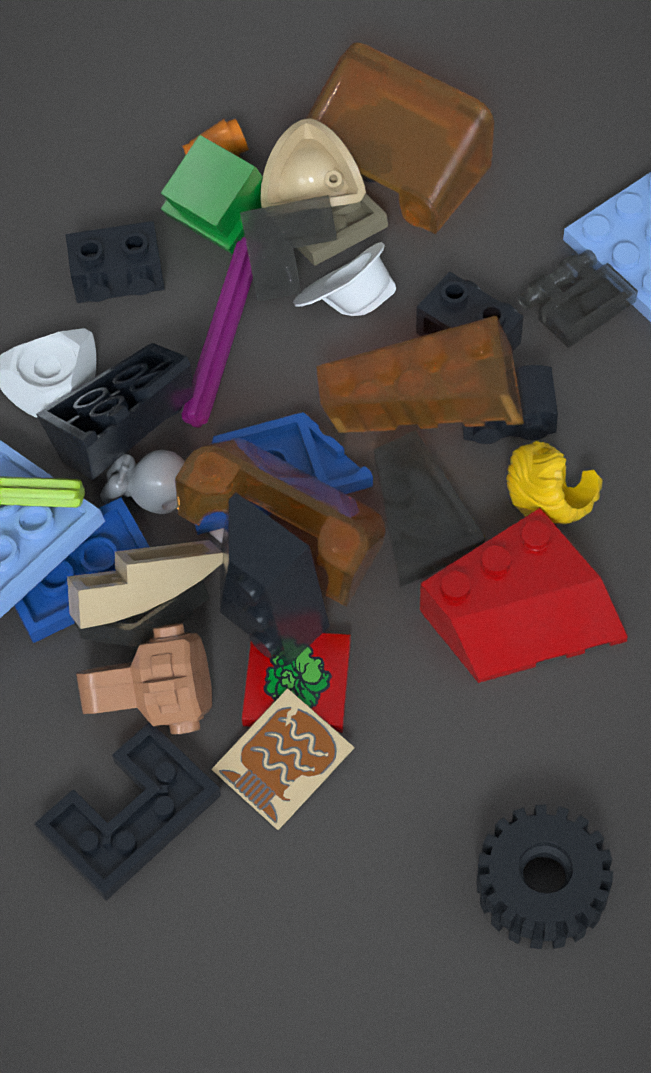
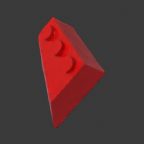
(520, 601)

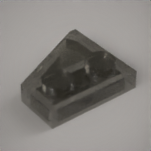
(139, 628)

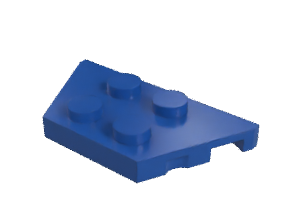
(304, 446)

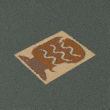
(282, 759)

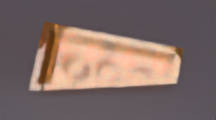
(425, 381)

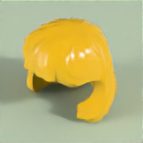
(539, 481)

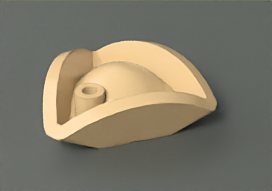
(311, 164)

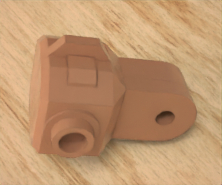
(164, 681)

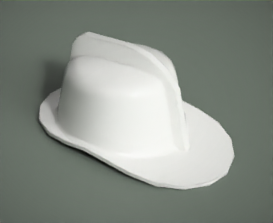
(353, 287)

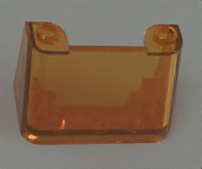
(407, 132)
(345, 528)

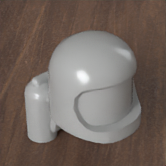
(148, 482)

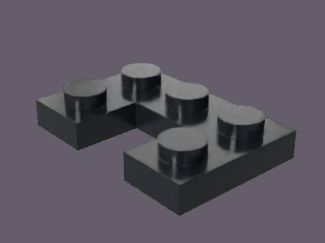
(116, 850)

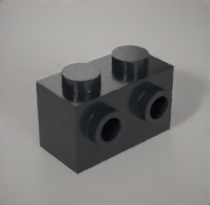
(114, 262)
(461, 302)

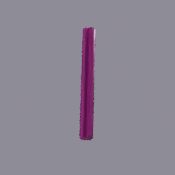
(219, 337)

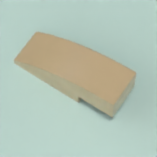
(140, 581)

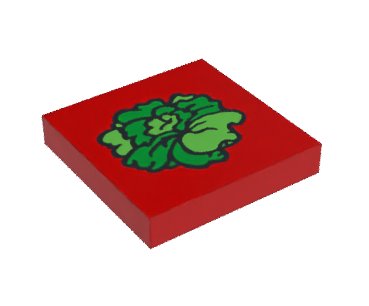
(315, 677)

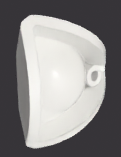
(47, 369)

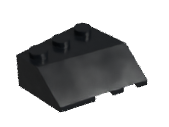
(117, 408)
(269, 583)

